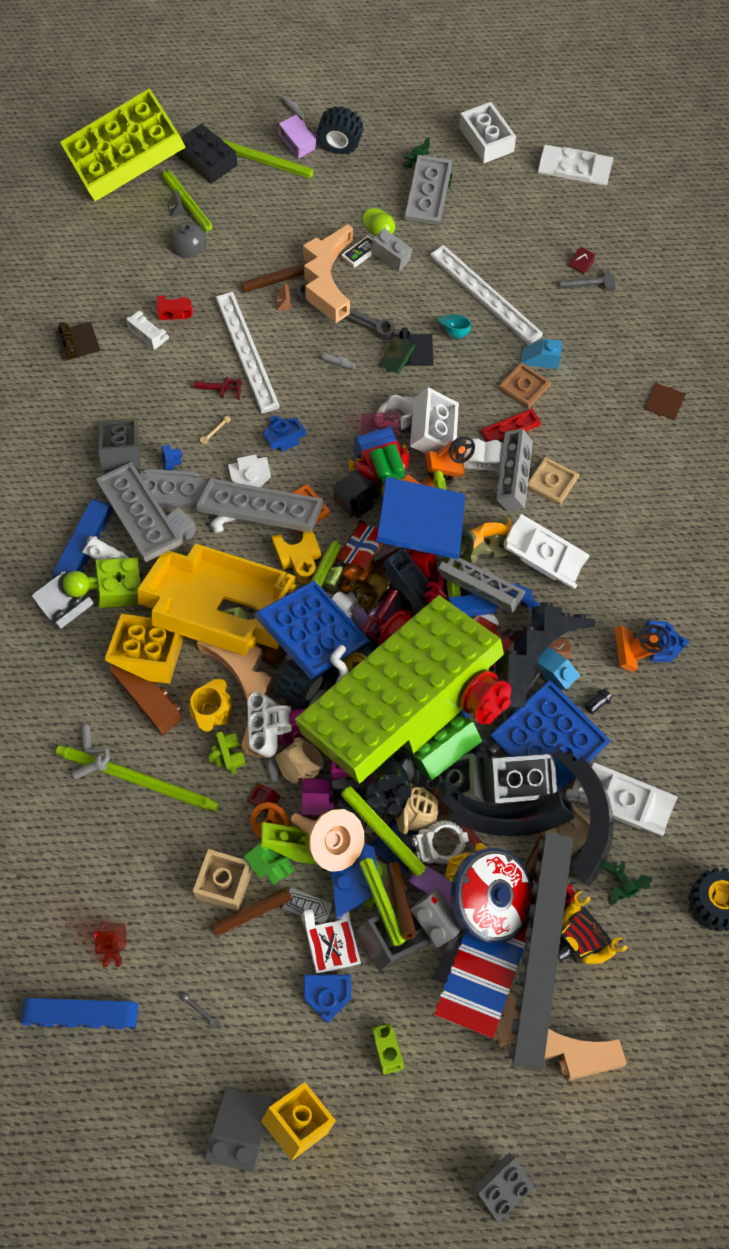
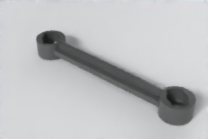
(359, 318)

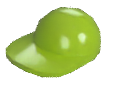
(376, 220)

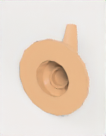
(333, 838)

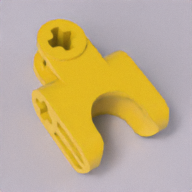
(298, 556)

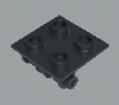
(423, 351)

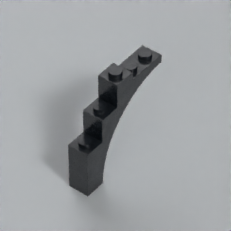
(530, 643)

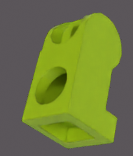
(387, 1049)

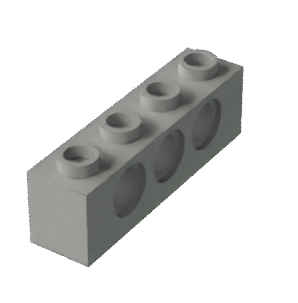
(514, 470)

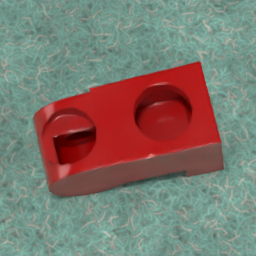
(173, 308)

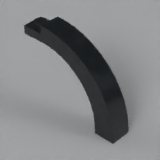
(508, 820)
(600, 833)

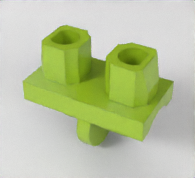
(226, 743)

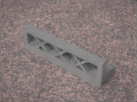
(480, 587)

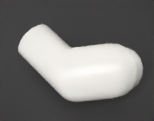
(218, 521)
(575, 793)

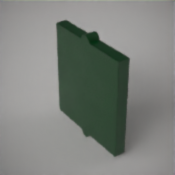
(397, 355)

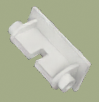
(101, 551)

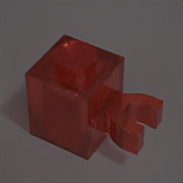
(110, 940)

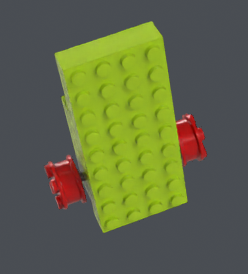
(408, 688)

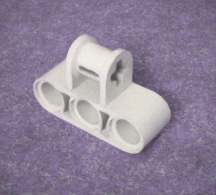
(265, 723)

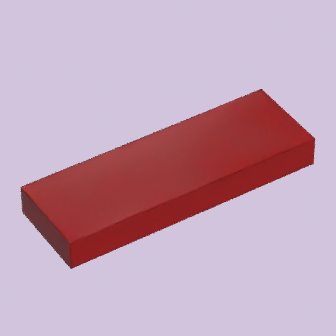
(526, 420)

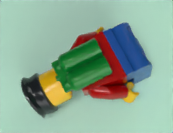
(379, 456)

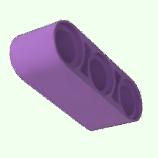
(429, 881)

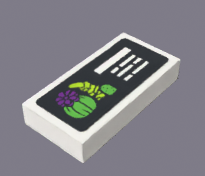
(358, 252)

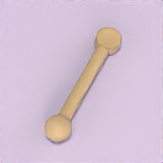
(203, 440)

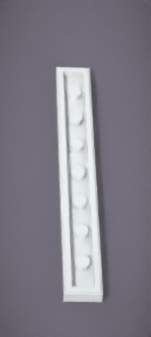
(486, 295)
(247, 353)

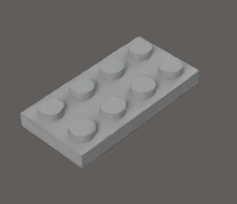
(428, 190)

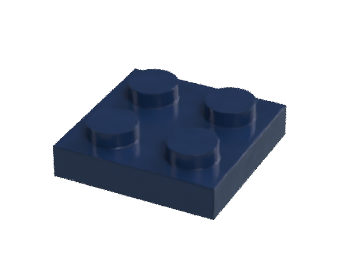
(386, 854)

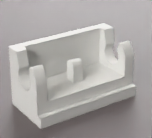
(146, 330)

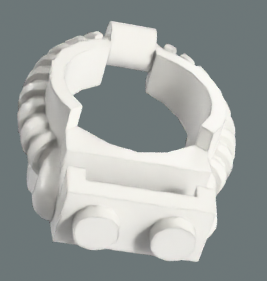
(404, 404)
(424, 847)

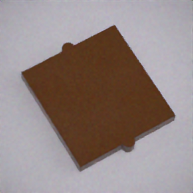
(665, 401)

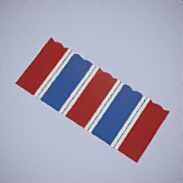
(480, 983)

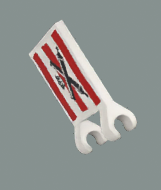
(331, 943)

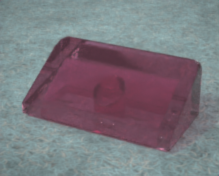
(380, 421)

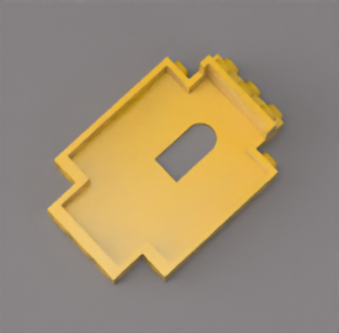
(192, 587)

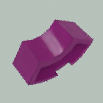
(316, 797)

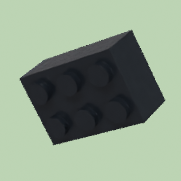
(207, 153)

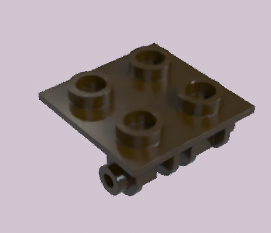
(76, 340)
(370, 590)

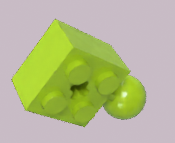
(114, 580)

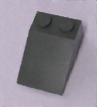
(119, 443)
(464, 775)
(519, 778)
(380, 946)
(238, 1131)

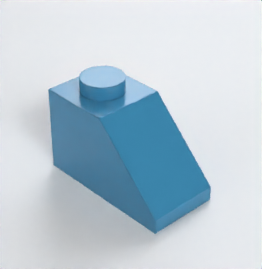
(543, 353)
(557, 669)

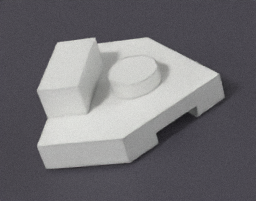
(250, 471)

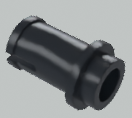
(600, 699)

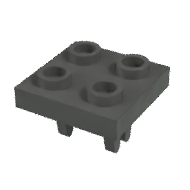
(503, 1187)

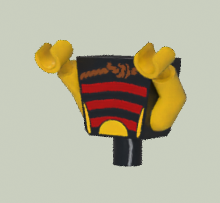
(584, 937)

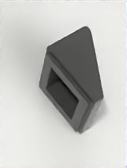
(175, 205)

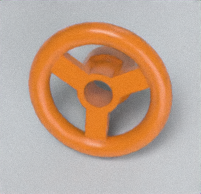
(352, 572)
(276, 815)

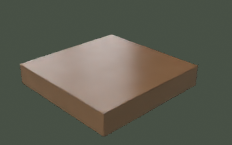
(524, 385)

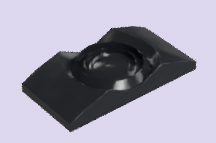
(408, 579)

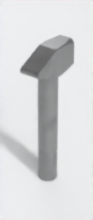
(607, 281)

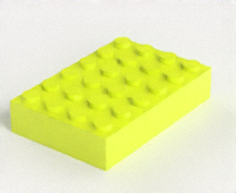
(122, 144)

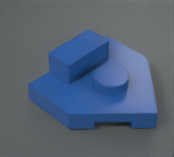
(283, 433)
(675, 645)
(327, 993)

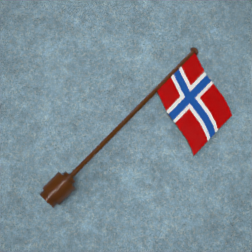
(358, 552)

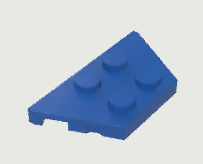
(351, 885)

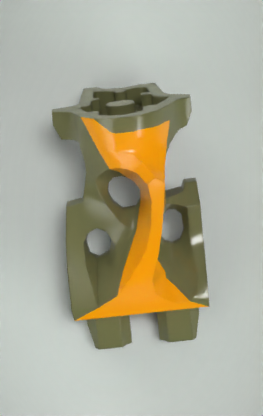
(473, 541)

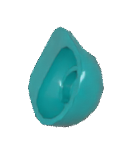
(455, 325)

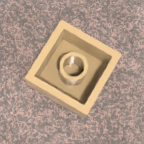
(223, 880)

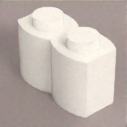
(486, 455)

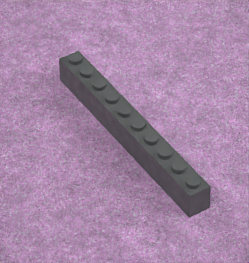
(542, 953)

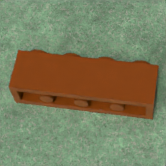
(149, 699)

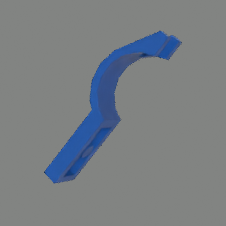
(475, 605)

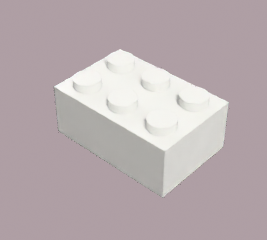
(487, 132)
(433, 421)

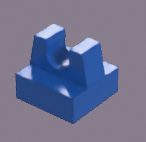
(170, 457)

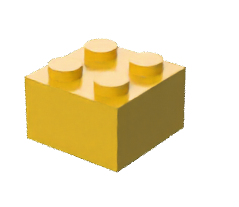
(298, 1121)

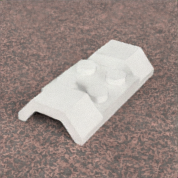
(575, 164)
(545, 551)
(635, 801)

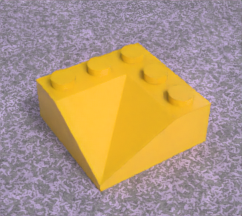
(144, 648)

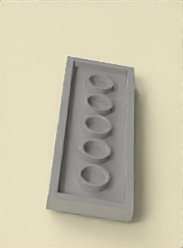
(260, 505)
(139, 512)

